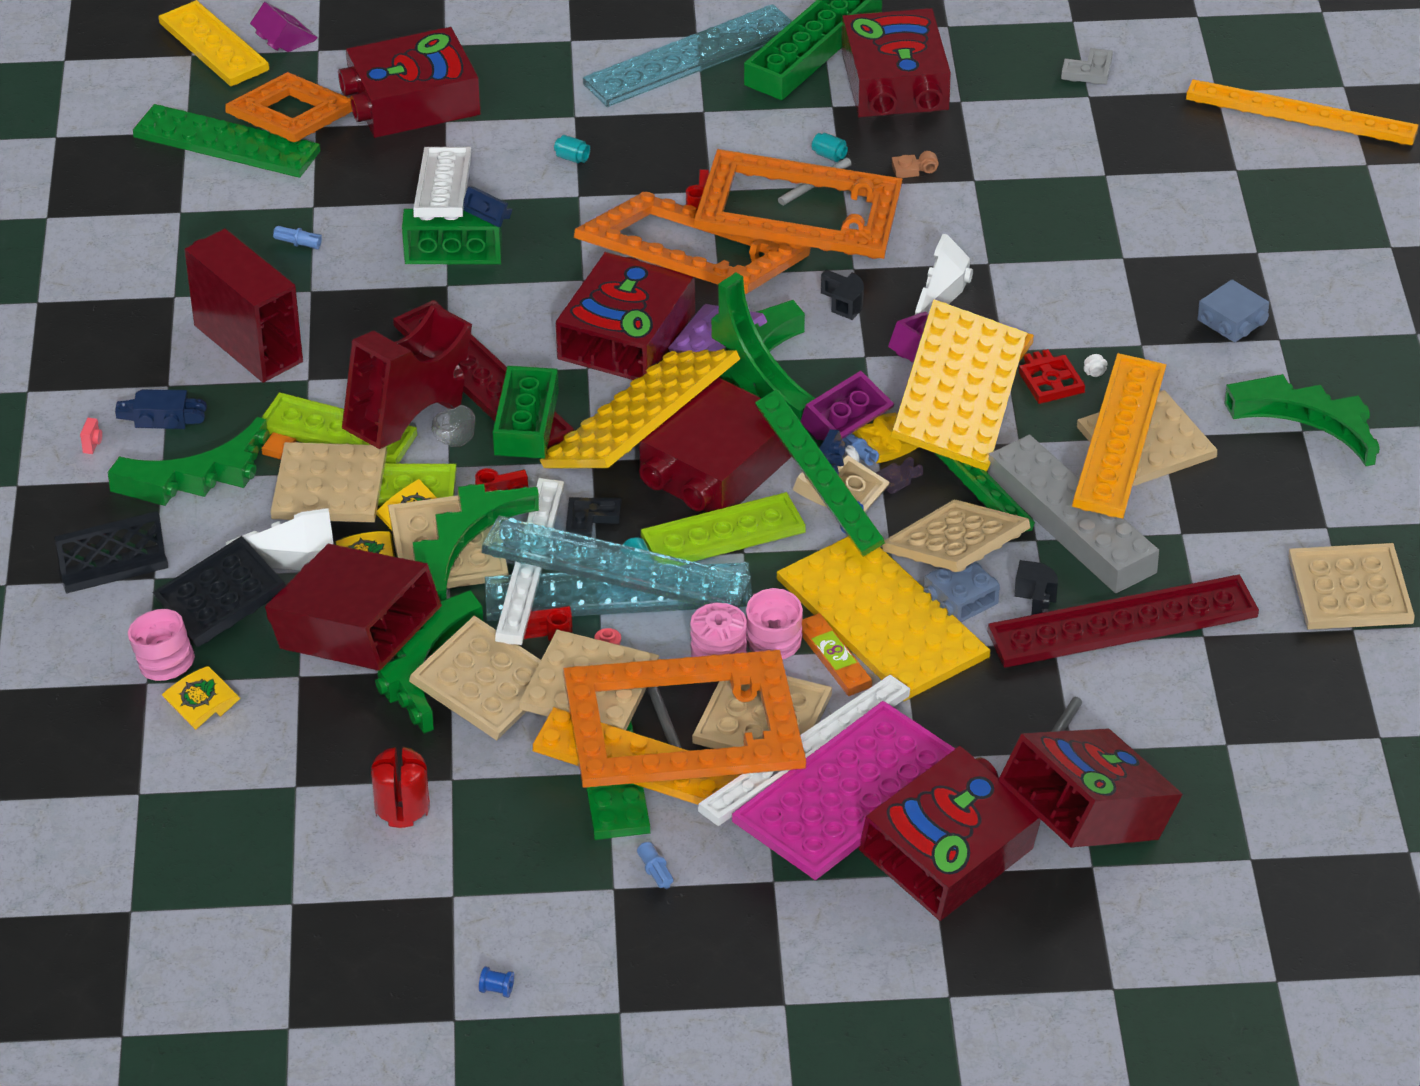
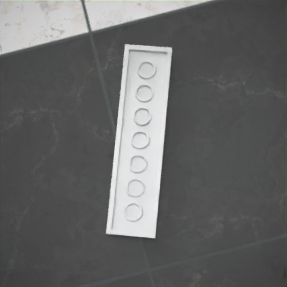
(442, 183)

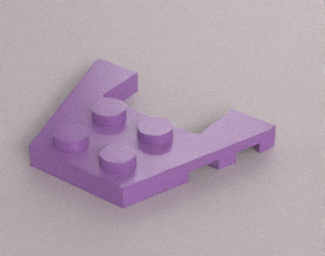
(697, 333)

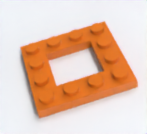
(254, 107)

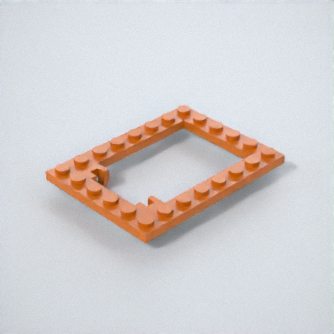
(606, 229)
(866, 241)
(764, 672)

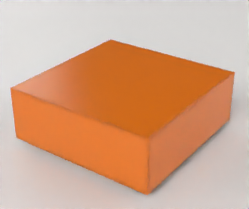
(275, 445)

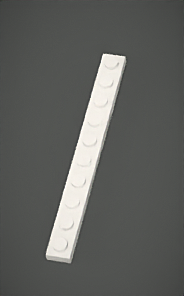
(526, 577)
(738, 792)

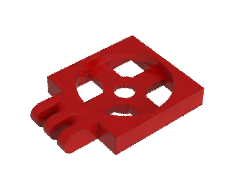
(1048, 366)

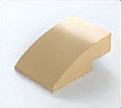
(861, 482)

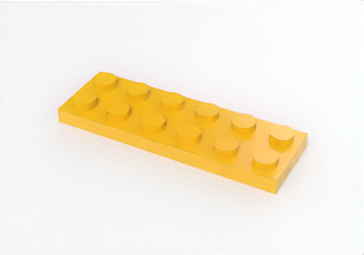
(213, 43)

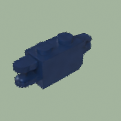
(161, 409)

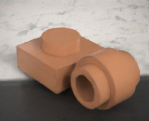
(909, 166)

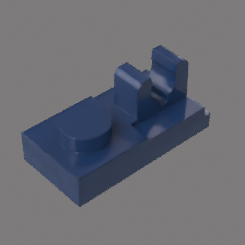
(486, 206)
(834, 449)

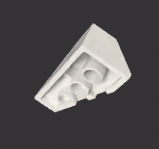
(947, 276)
(292, 542)

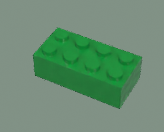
(450, 241)
(525, 412)

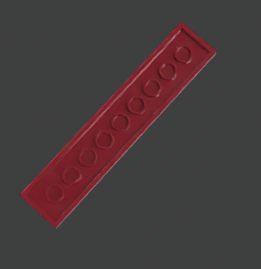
(482, 373)
(1122, 620)

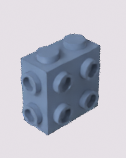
(1233, 310)
(963, 592)

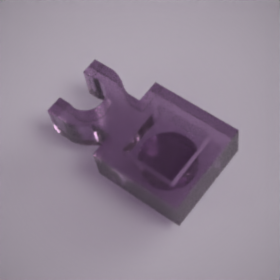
(900, 475)

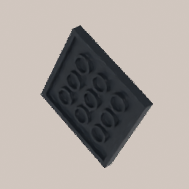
(220, 590)

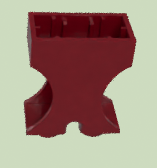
(401, 378)

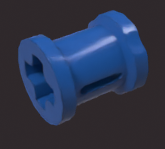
(496, 981)

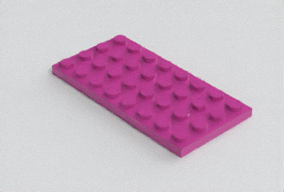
(820, 811)

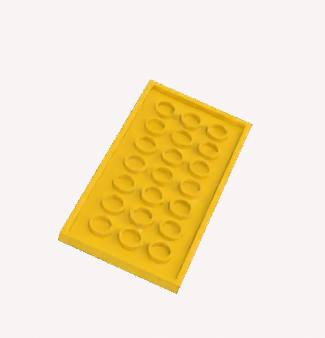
(959, 385)
(639, 409)
(883, 615)

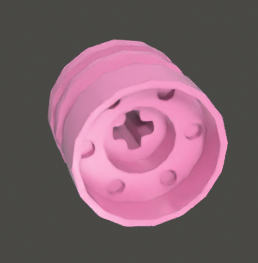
(774, 622)
(718, 630)
(161, 644)

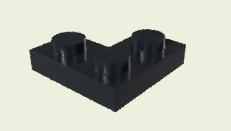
(586, 511)

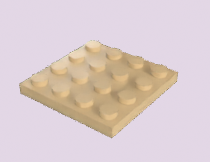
(1170, 444)
(330, 477)
(417, 522)
(956, 535)
(1351, 586)
(572, 650)
(478, 677)
(729, 719)

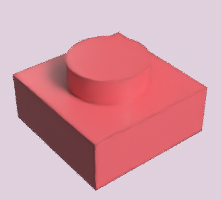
(90, 435)

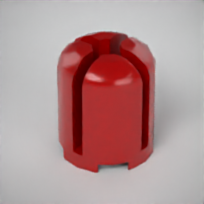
(410, 790)

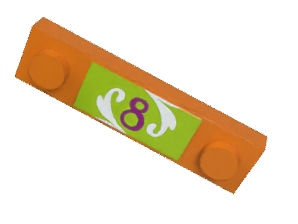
(835, 655)

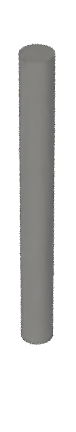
(803, 188)

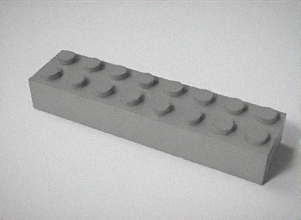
(1046, 492)

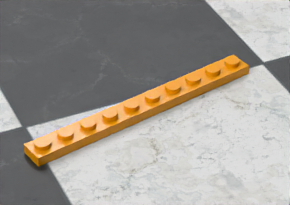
(1302, 112)

